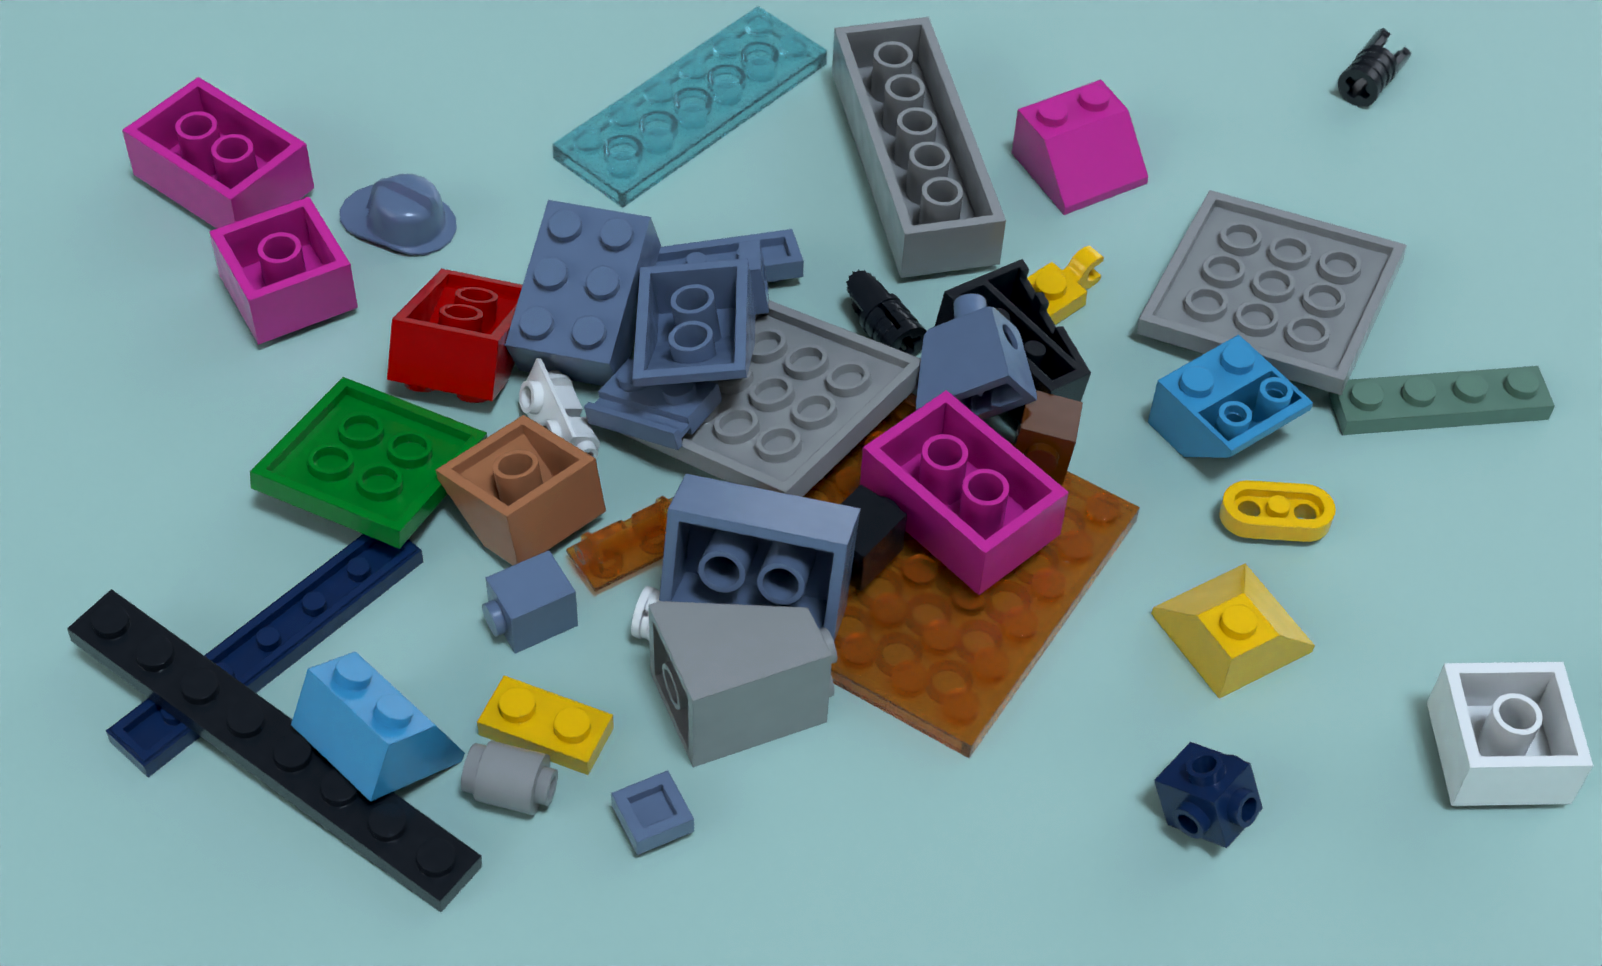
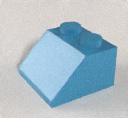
(369, 728)

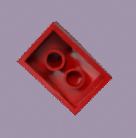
(455, 337)

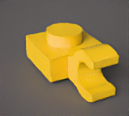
(1067, 287)

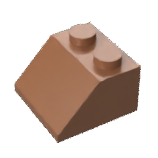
(524, 489)

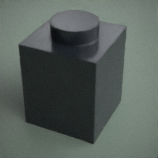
(878, 534)

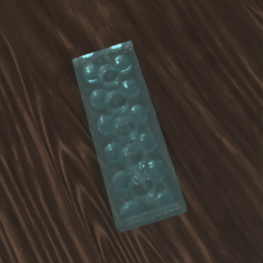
(689, 106)

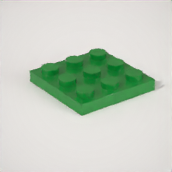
(365, 461)

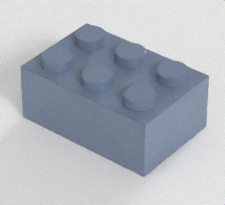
(582, 291)
(758, 549)

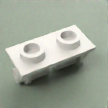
(554, 405)

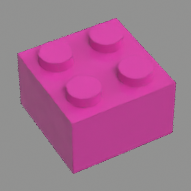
(284, 269)

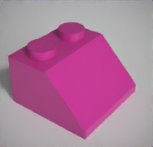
(1079, 147)

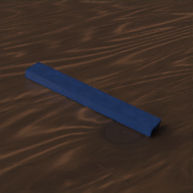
(275, 640)

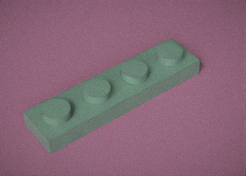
(1442, 400)

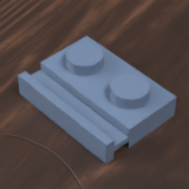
(652, 412)

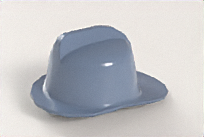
(400, 214)

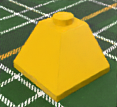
(1232, 630)

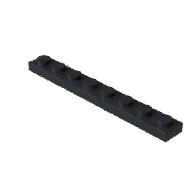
(266, 745)

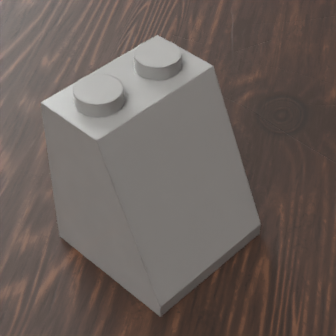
(739, 673)

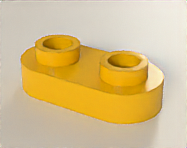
(1275, 510)

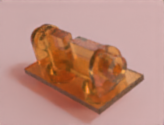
(622, 546)

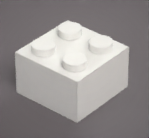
(1508, 734)

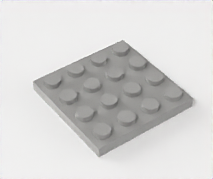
(1279, 281)
(801, 406)

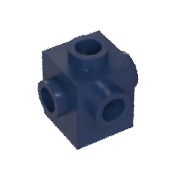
(1208, 794)

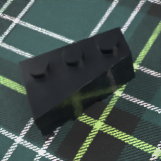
(1049, 349)

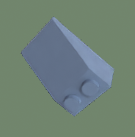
(694, 323)

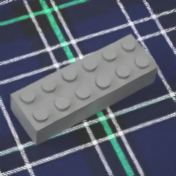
(917, 148)

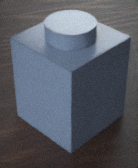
(530, 602)

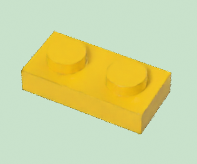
(546, 724)

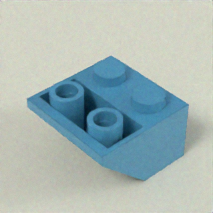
(1224, 402)

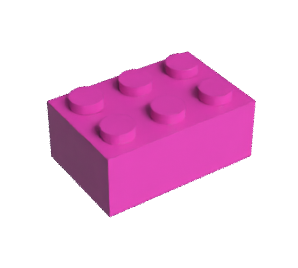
(217, 156)
(964, 491)

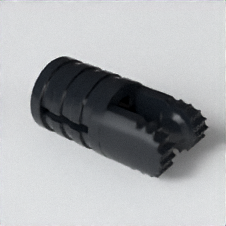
(1371, 71)
(884, 314)

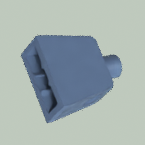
(976, 360)

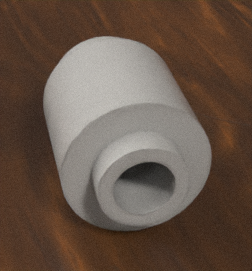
(509, 777)

